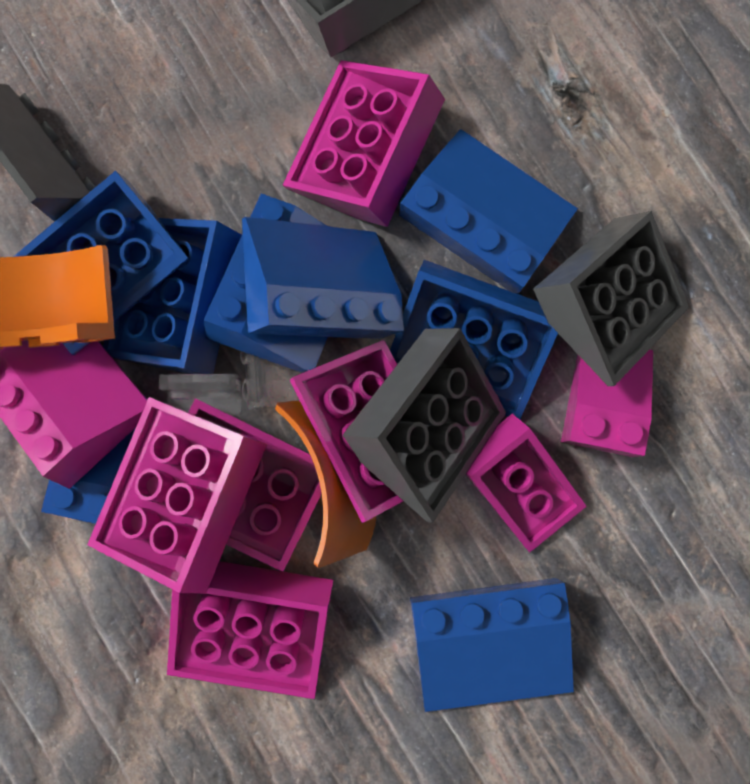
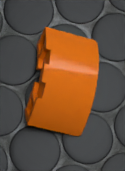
(56, 298)
(342, 529)

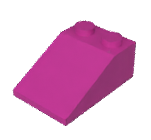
(610, 416)
(524, 483)

